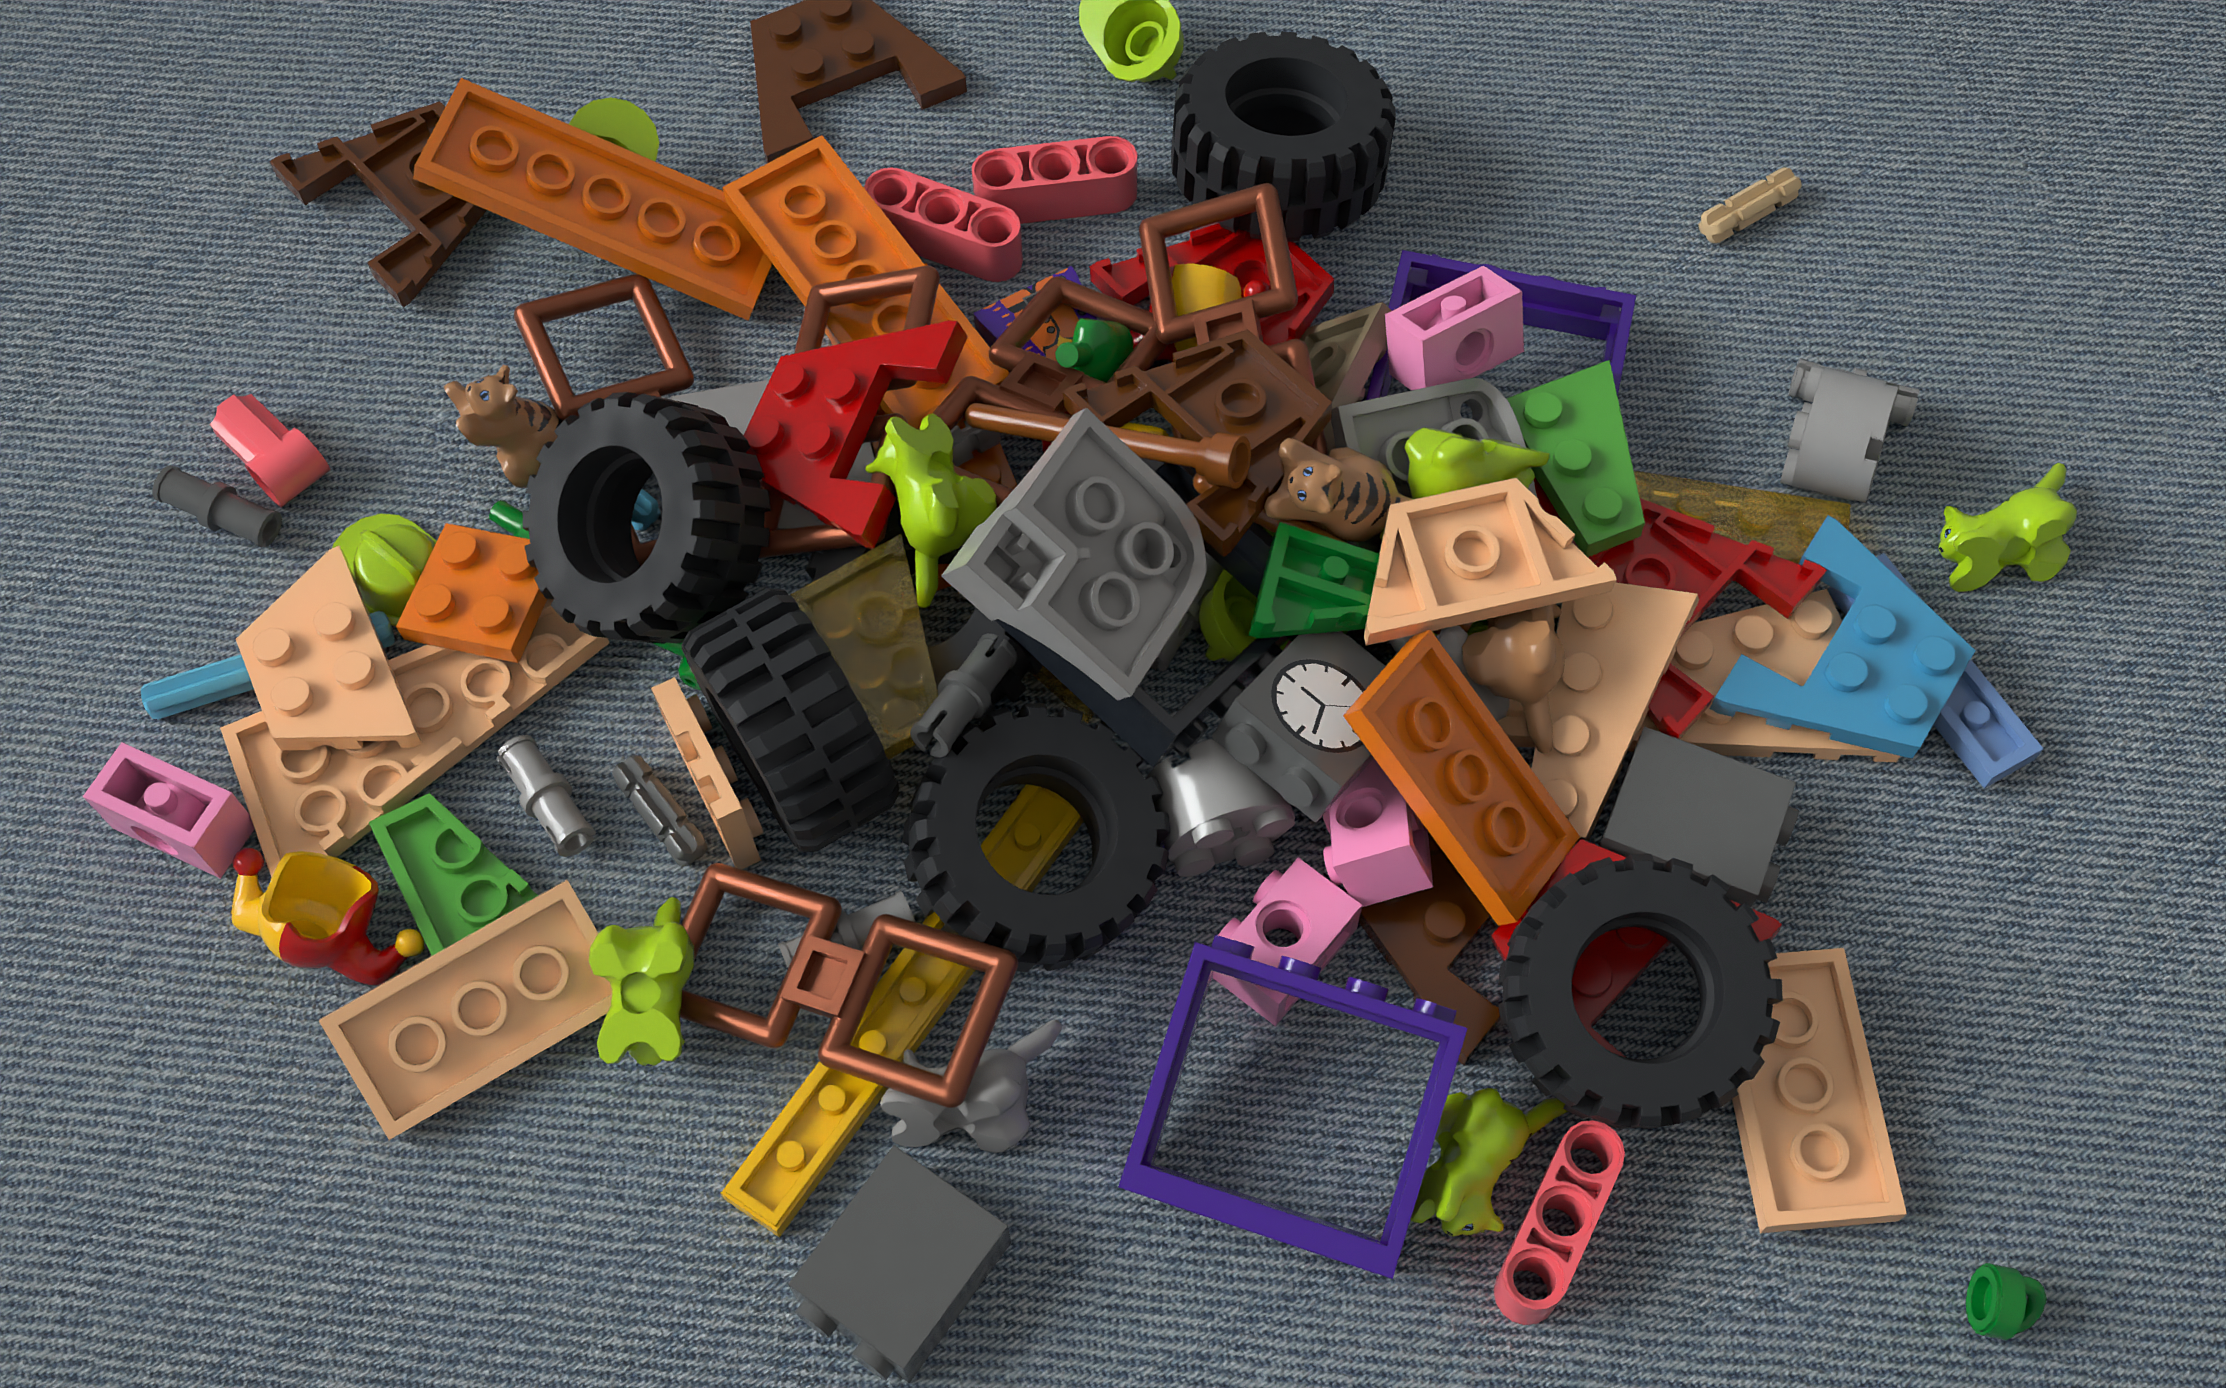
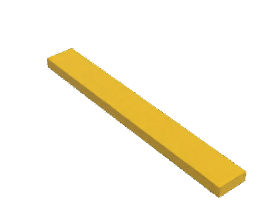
(899, 1016)

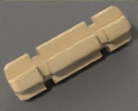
(1749, 205)

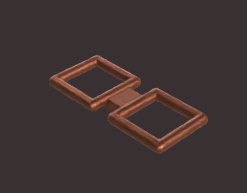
(923, 286)
(1233, 315)
(674, 378)
(1038, 381)
(841, 981)

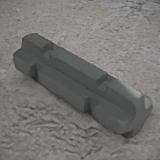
(659, 810)

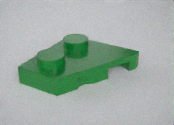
(1313, 585)

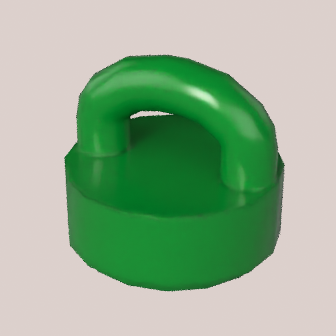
(1999, 1303)

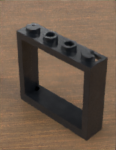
(1139, 717)

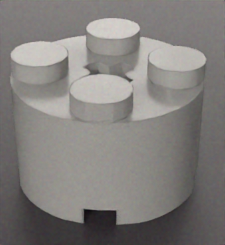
(1839, 433)
(1218, 811)

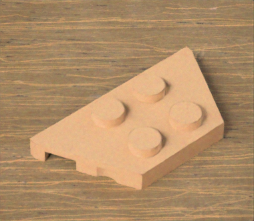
(1474, 560)
(324, 666)

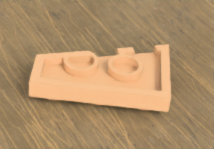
(710, 772)

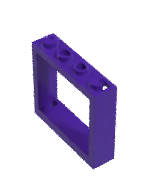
(1545, 304)
(1254, 1214)

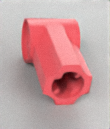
(275, 457)

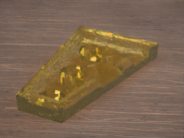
(876, 638)

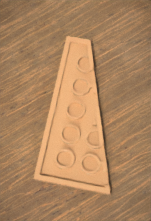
(1708, 656)
(457, 701)

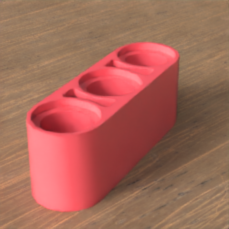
(1059, 178)
(950, 224)
(1580, 1197)

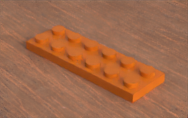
(593, 197)
(826, 229)

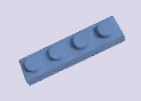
(1975, 718)

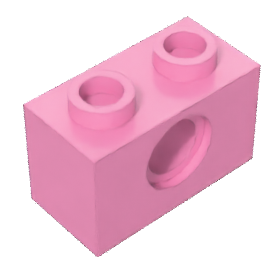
(1455, 330)
(170, 809)
(1376, 841)
(1309, 908)

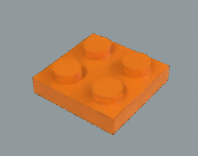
(475, 595)

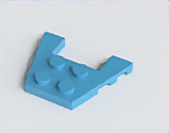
(1880, 672)

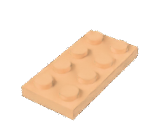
(471, 1010)
(1814, 1109)

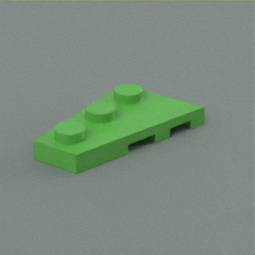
(1589, 460)
(446, 872)

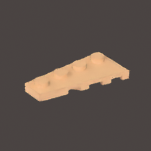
(1613, 663)

